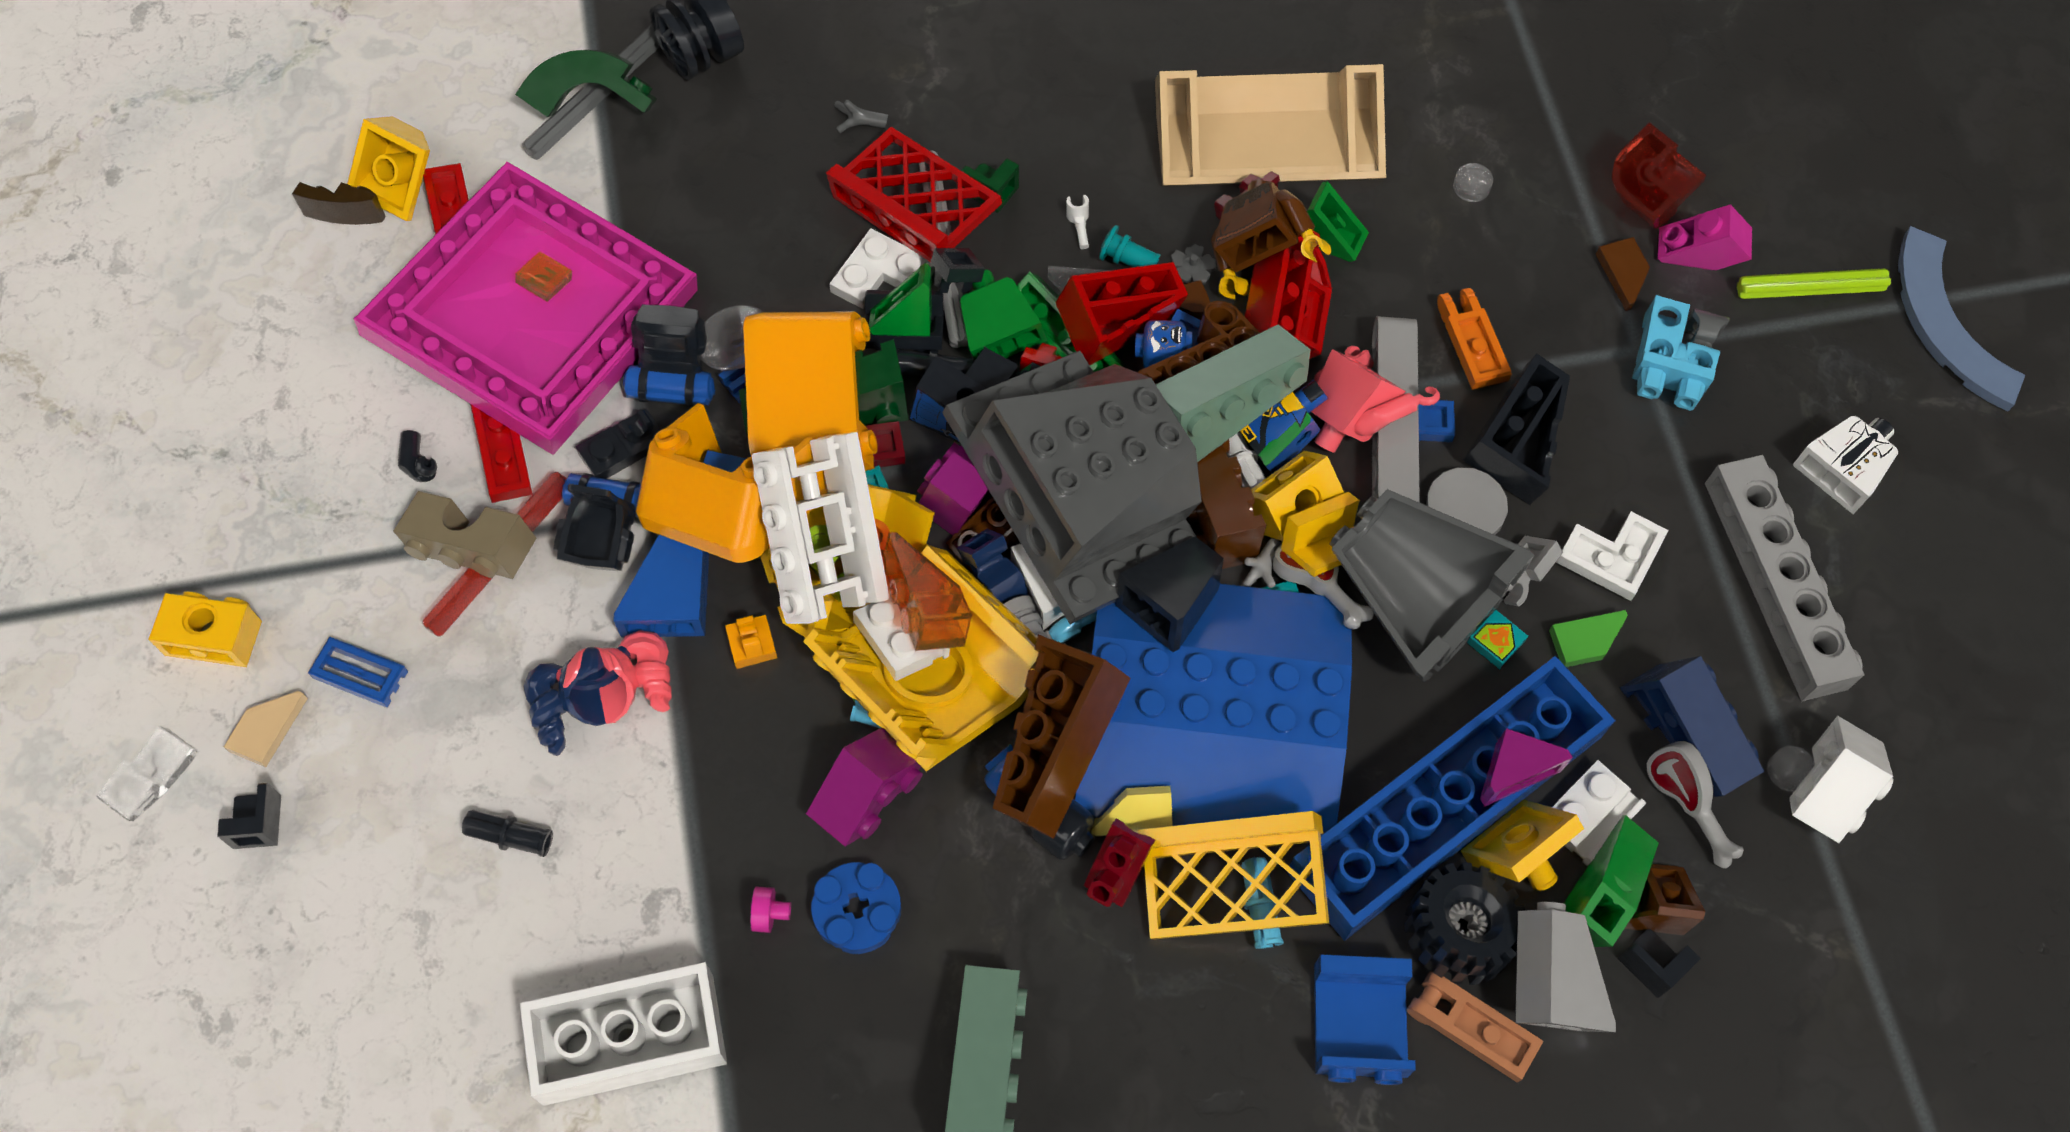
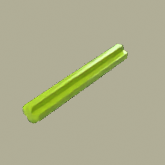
(1813, 283)

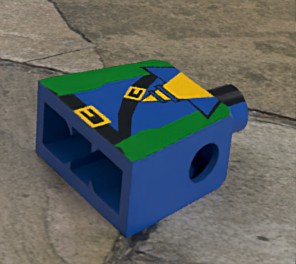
(1285, 427)

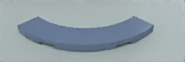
(1941, 330)

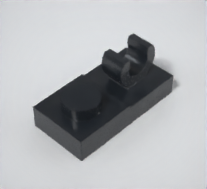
(619, 445)

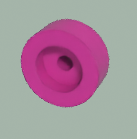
(766, 909)

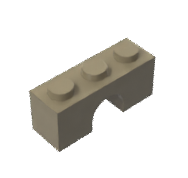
(438, 531)

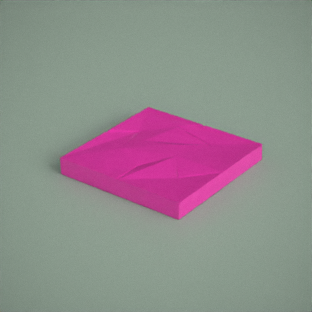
(502, 346)

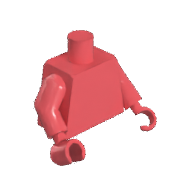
(1360, 399)

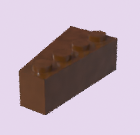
(1226, 512)

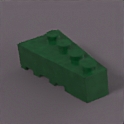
(878, 387)

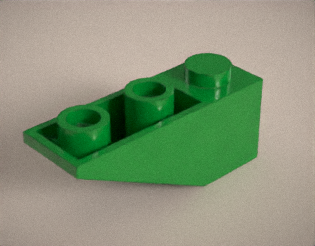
(1614, 882)

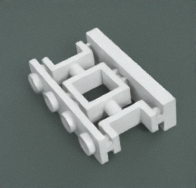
(848, 524)

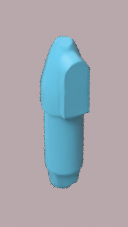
(1063, 631)

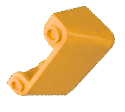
(804, 378)

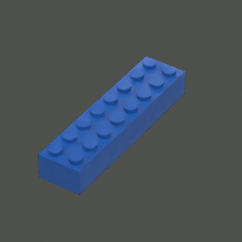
(1437, 802)

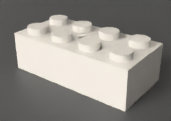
(577, 1034)

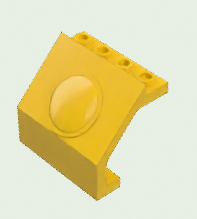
(953, 697)

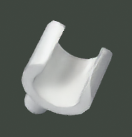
(1078, 216)

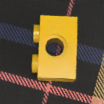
(1307, 476)
(228, 640)

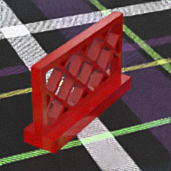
(887, 211)

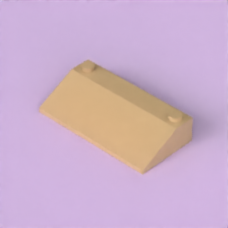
(1278, 123)

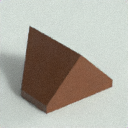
(1667, 902)

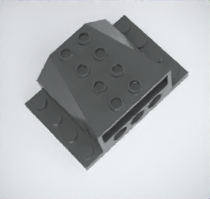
(1082, 472)

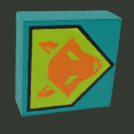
(1497, 639)

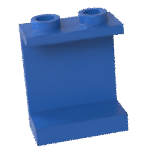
(1362, 1018)

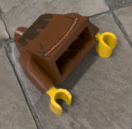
(1257, 228)

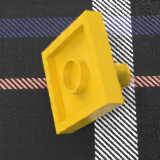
(1523, 842)

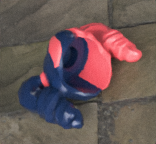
(597, 686)

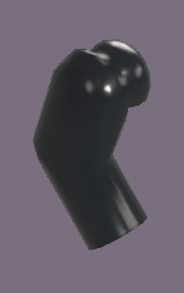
(410, 459)

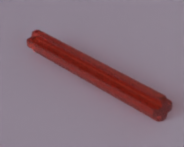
(471, 582)

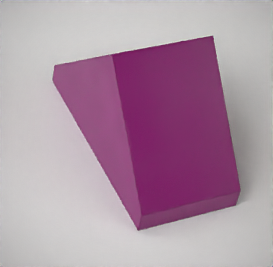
(1521, 763)

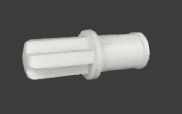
(1247, 458)

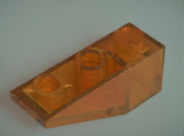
(928, 599)

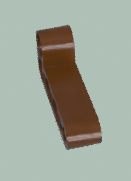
(1219, 330)

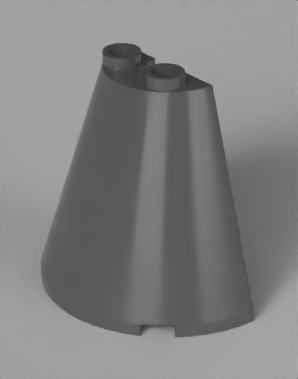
(1426, 575)

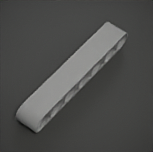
(1397, 444)

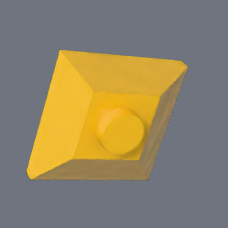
(390, 163)

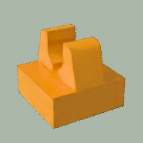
(751, 641)

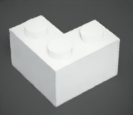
(1844, 782)

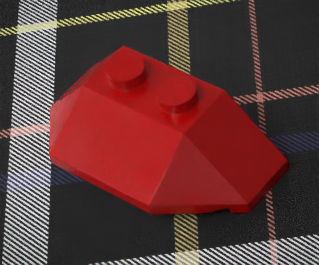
(1291, 293)

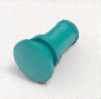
(1126, 251)

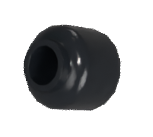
(1073, 834)

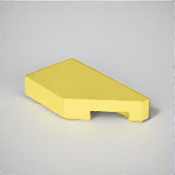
(1138, 810)

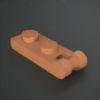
(1476, 1027)

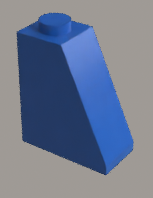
(667, 592)

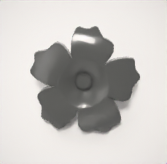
(1193, 264)

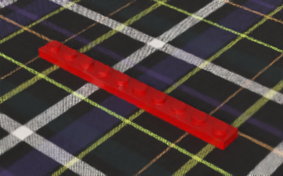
(498, 444)

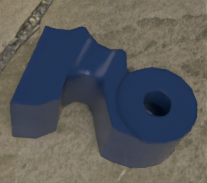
(991, 568)

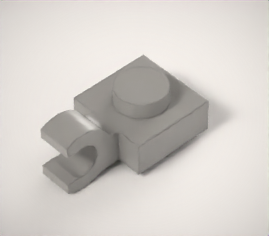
(1545, 556)

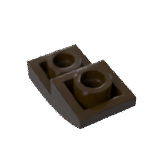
(344, 206)

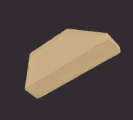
(264, 728)

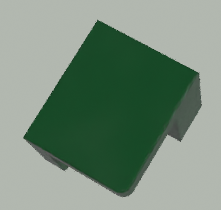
(1002, 181)

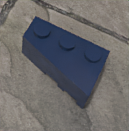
(1691, 708)

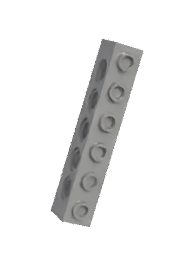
(1776, 595)

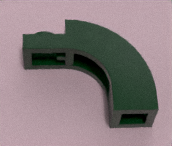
(559, 75)

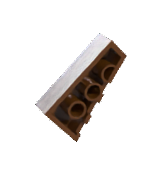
(1057, 733)

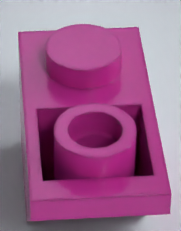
(1707, 240)

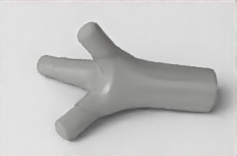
(1262, 565)

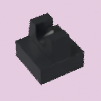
(956, 266)

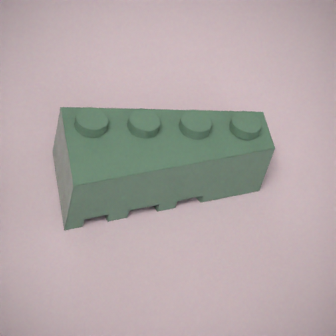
(1235, 387)
(985, 1051)

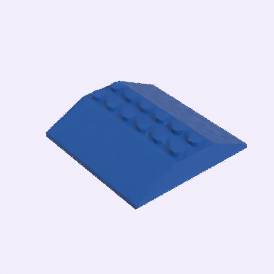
(1234, 718)

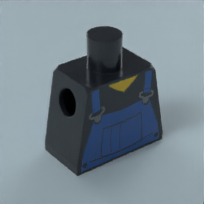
(936, 389)

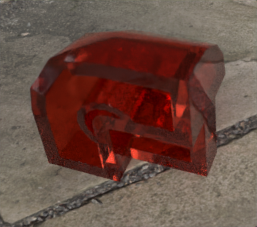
(1654, 176)

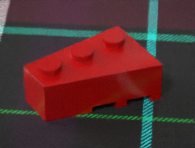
(1112, 306)

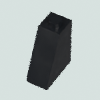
(1171, 590)

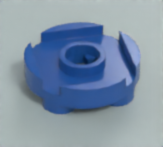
(841, 928)

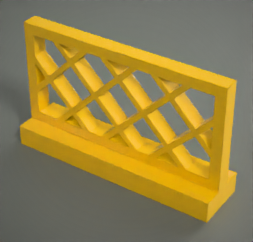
(1240, 836)

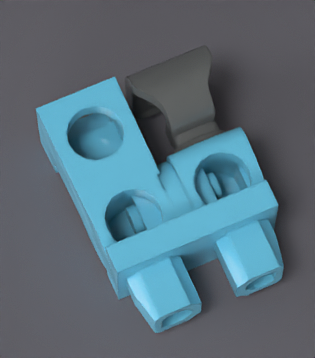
(1671, 364)

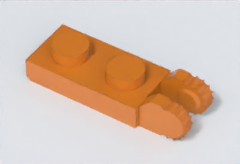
(1474, 340)

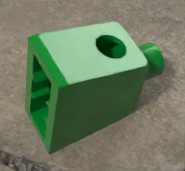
(999, 318)

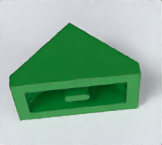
(1337, 223)
(906, 308)

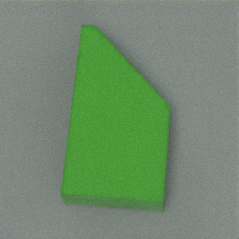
(1586, 638)

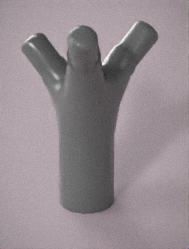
(860, 116)

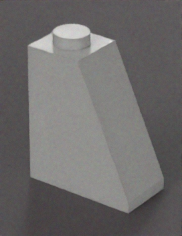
(1559, 972)

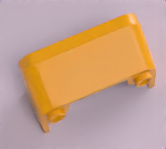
(702, 502)

